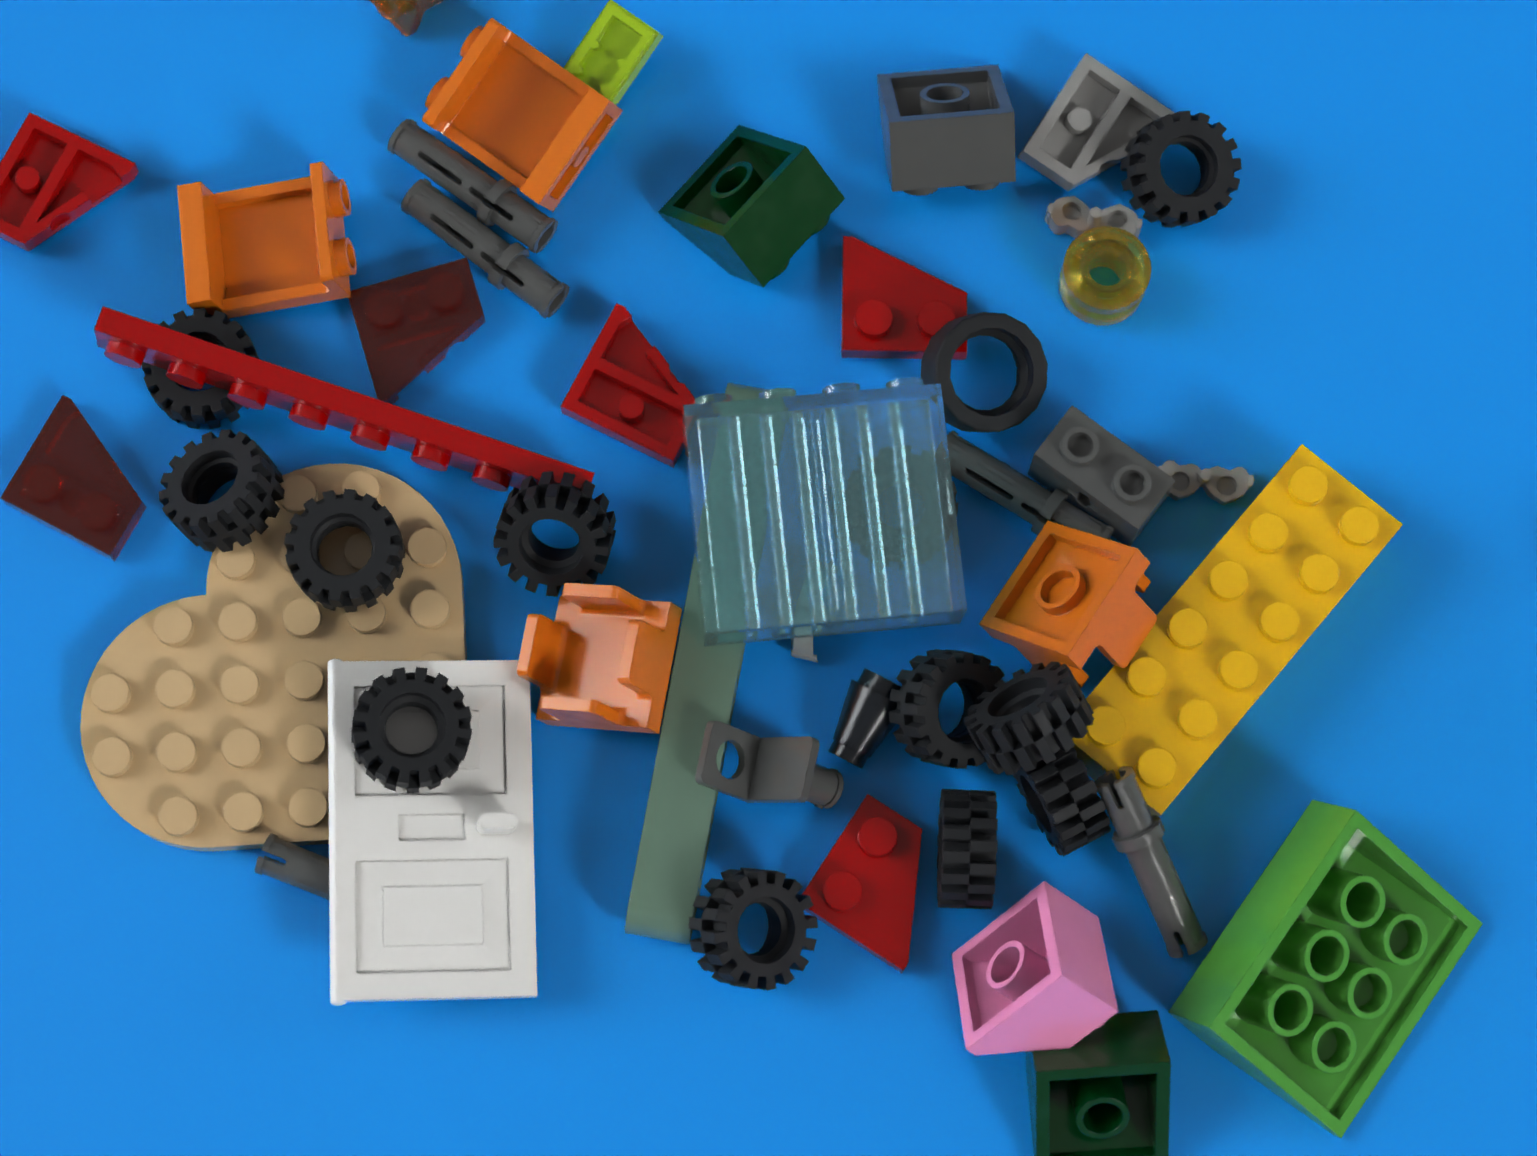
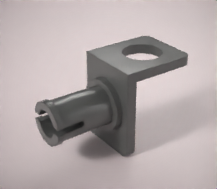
(768, 768)

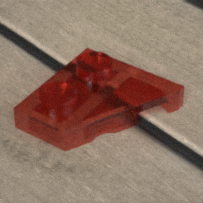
(75, 485)

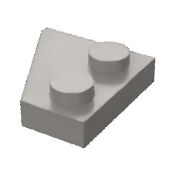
(1089, 125)

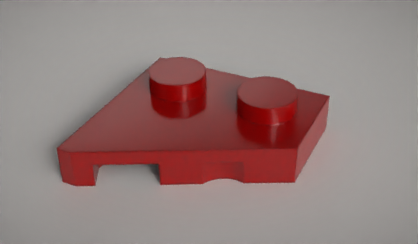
(53, 180)
(630, 391)
(871, 882)

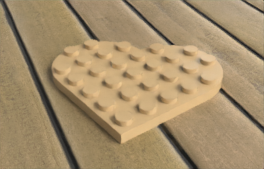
(217, 704)

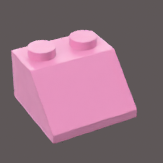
(1034, 977)

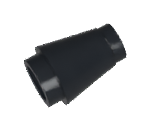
(864, 718)

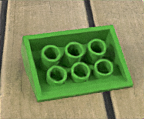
(1327, 965)

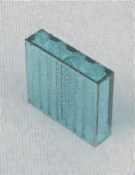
(823, 512)

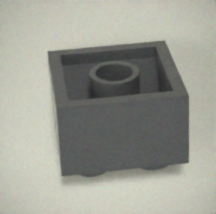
(947, 129)

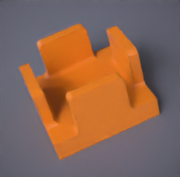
(1073, 597)
(601, 659)

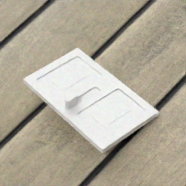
(441, 880)

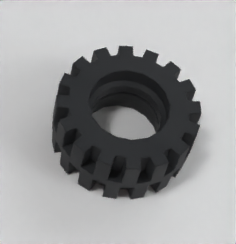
(1215, 164)
(207, 405)
(236, 512)
(334, 513)
(920, 700)

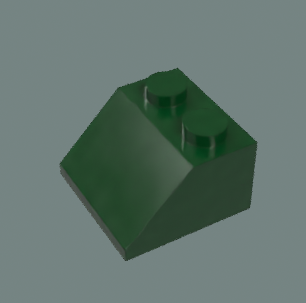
(753, 204)
(1103, 1092)

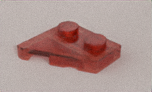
(414, 322)

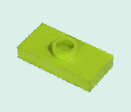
(613, 51)

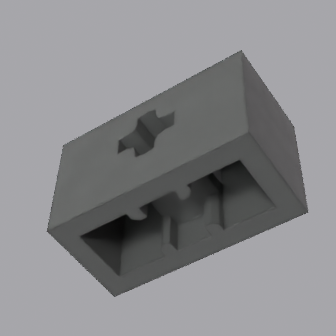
(1101, 475)

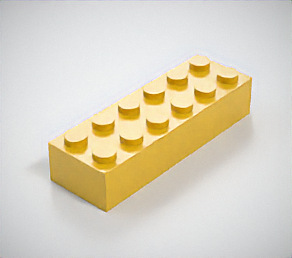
(1233, 627)

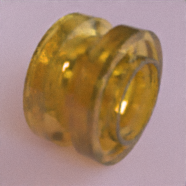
(1110, 249)

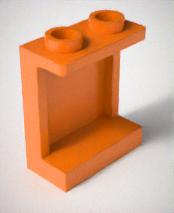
(520, 113)
(266, 244)

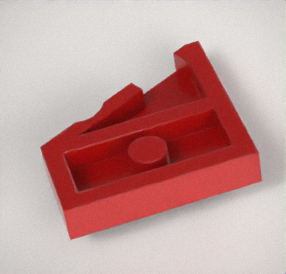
(892, 305)

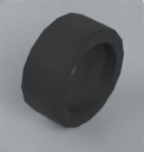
(1028, 357)

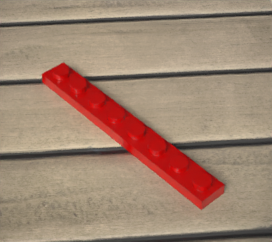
(320, 403)

